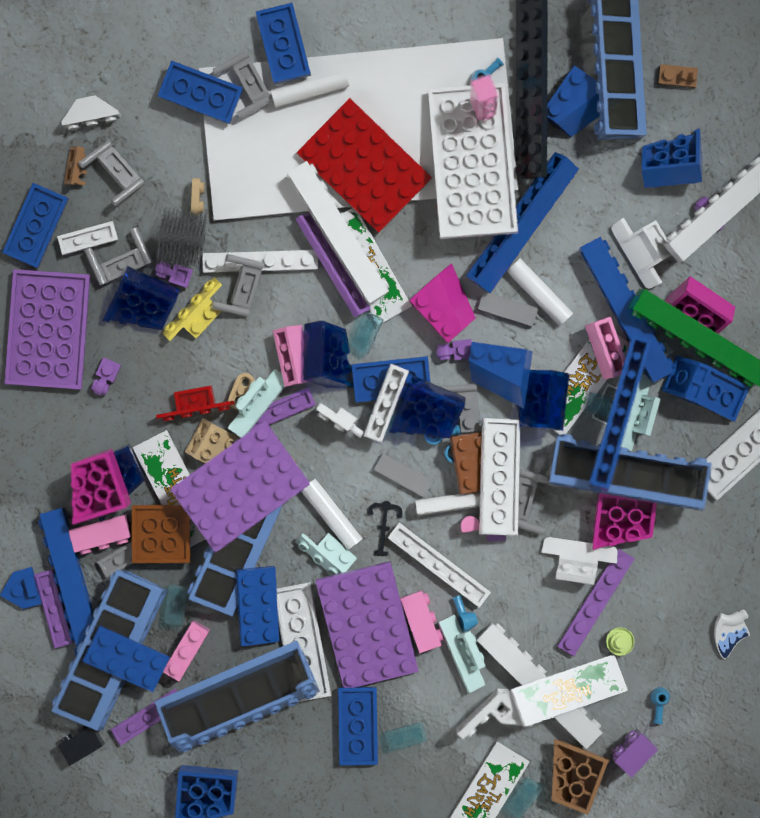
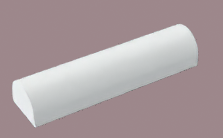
(310, 89)
(539, 292)
(385, 403)
(447, 503)
(331, 514)

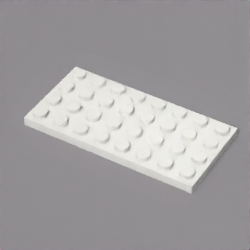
(471, 165)

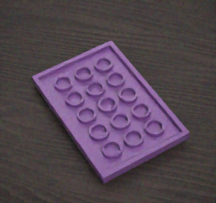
(47, 329)
(240, 486)
(367, 625)

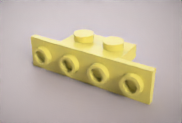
(197, 314)

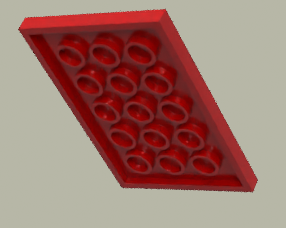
(364, 165)

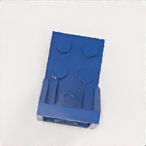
(706, 387)

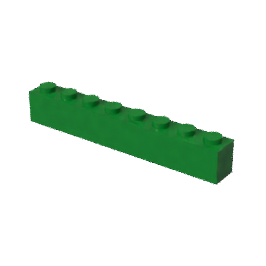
(697, 336)

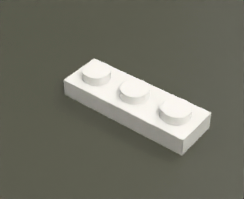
(87, 238)

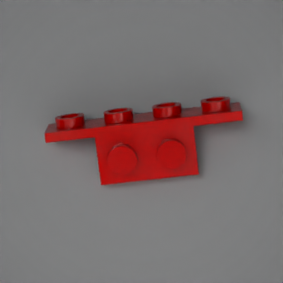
(194, 400)

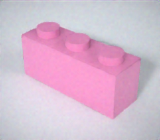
(484, 98)
(606, 347)
(290, 350)
(100, 534)
(421, 621)
(186, 650)

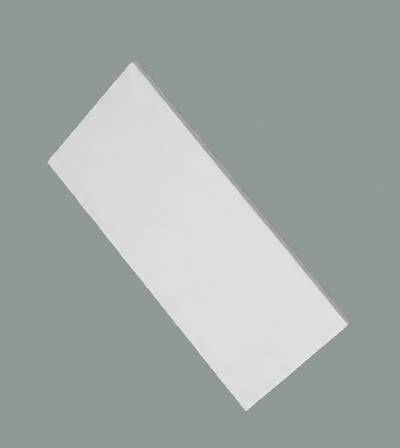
(391, 86)

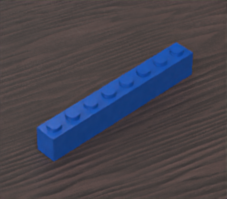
(530, 213)
(618, 296)
(620, 413)
(68, 573)

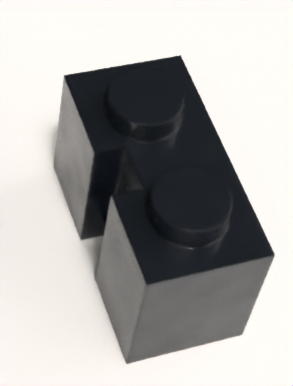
(81, 744)

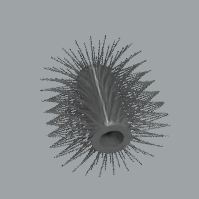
(185, 239)

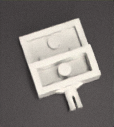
(343, 419)

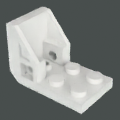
(506, 715)

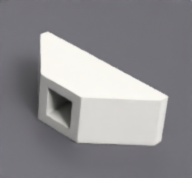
(89, 112)

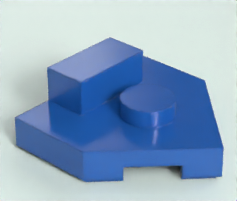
(22, 589)

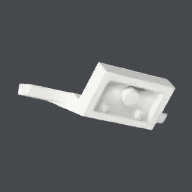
(643, 249)
(578, 559)

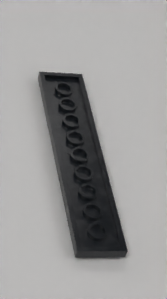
(531, 88)

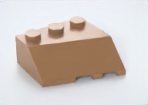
(576, 775)

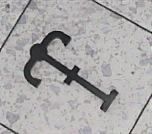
(386, 505)

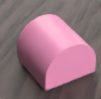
(469, 524)

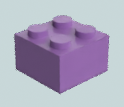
(633, 752)

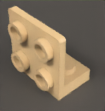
(209, 441)

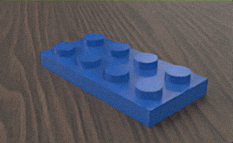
(283, 43)
(200, 92)
(35, 225)
(370, 376)
(257, 605)
(126, 658)
(358, 726)

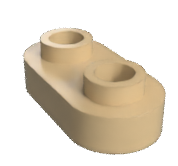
(197, 189)
(238, 388)

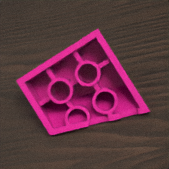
(97, 487)

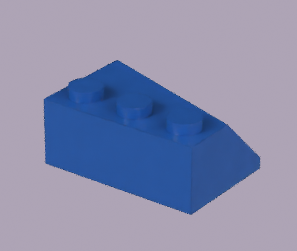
(574, 103)
(673, 161)
(501, 370)
(205, 792)

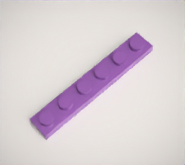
(332, 265)
(595, 603)

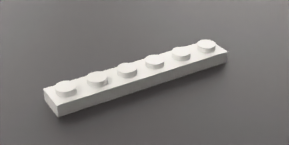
(272, 261)
(439, 565)

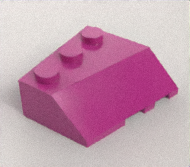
(444, 304)
(702, 305)
(622, 520)

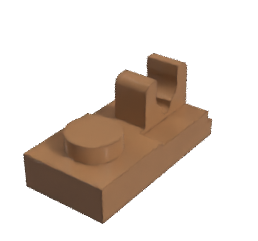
(677, 76)
(73, 169)

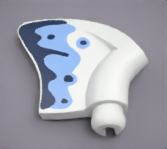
(730, 631)

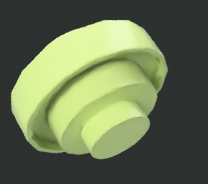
(620, 641)

